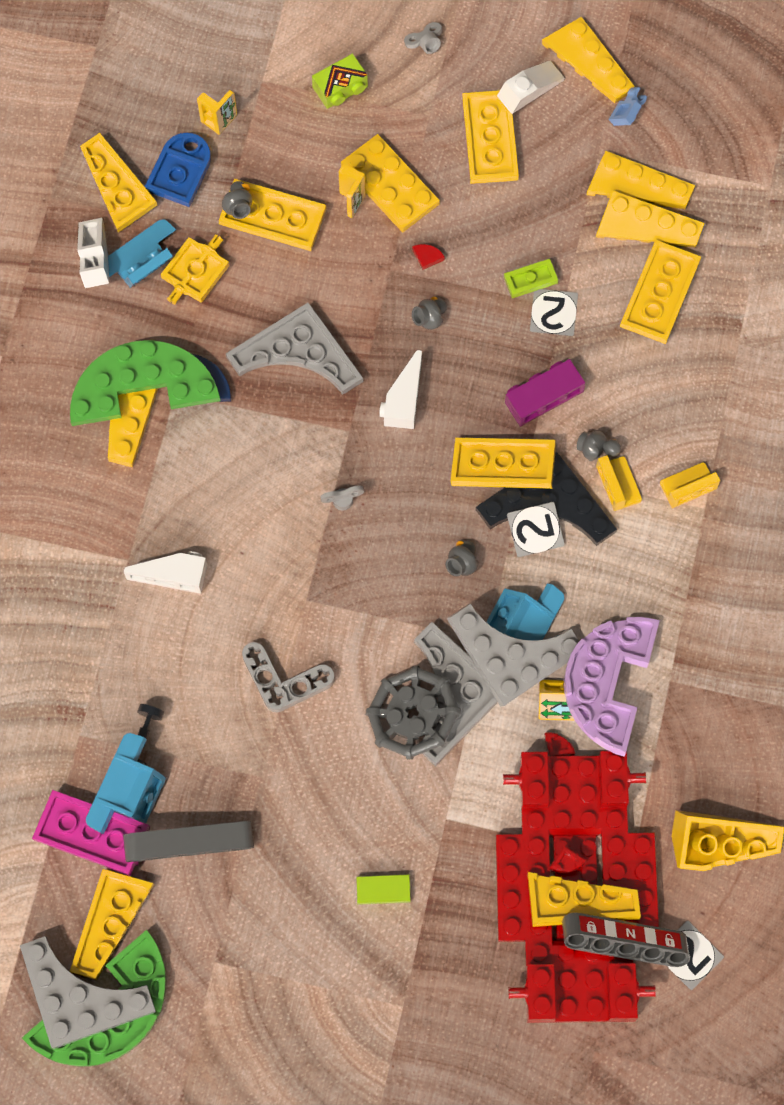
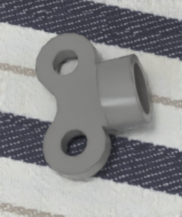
(426, 39)
(342, 498)

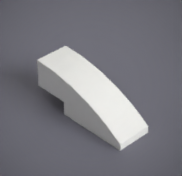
(93, 253)

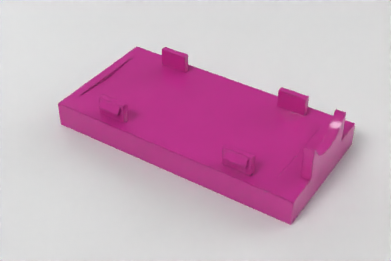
(66, 829)

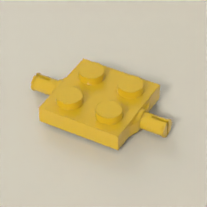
(195, 269)

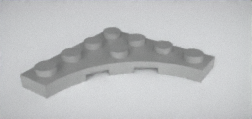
(301, 342)
(509, 663)
(467, 686)
(73, 1007)

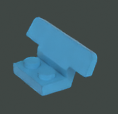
(141, 254)
(522, 616)
(127, 786)

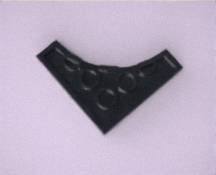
(570, 499)

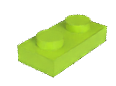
(530, 278)

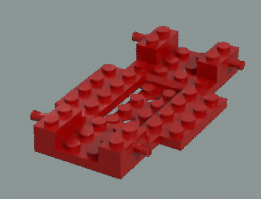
(574, 804)

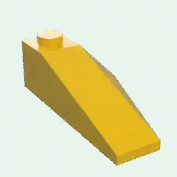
(714, 841)

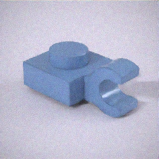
(627, 110)

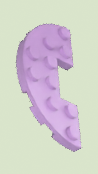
(594, 674)

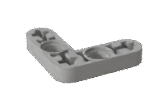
(285, 688)

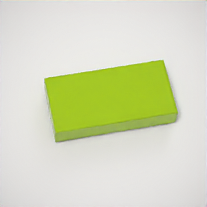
(383, 889)

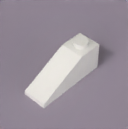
(529, 85)
(402, 397)
(173, 571)

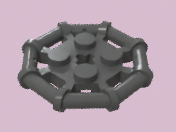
(419, 725)

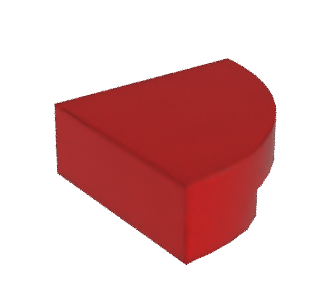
(427, 255)
(558, 745)
(567, 861)

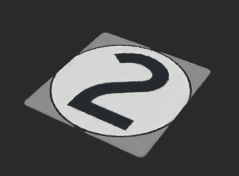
(554, 312)
(535, 529)
(702, 957)

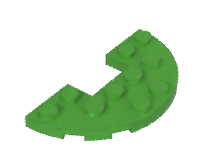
(139, 368)
(133, 967)

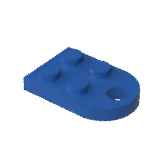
(180, 171)

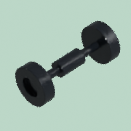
(149, 712)

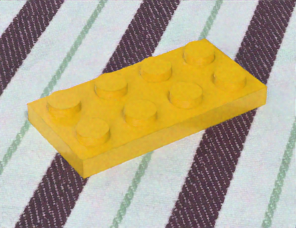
(489, 138)
(392, 183)
(279, 217)
(660, 291)
(503, 462)

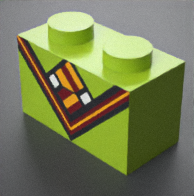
(340, 81)

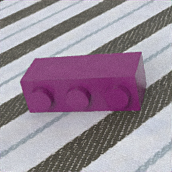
(544, 392)

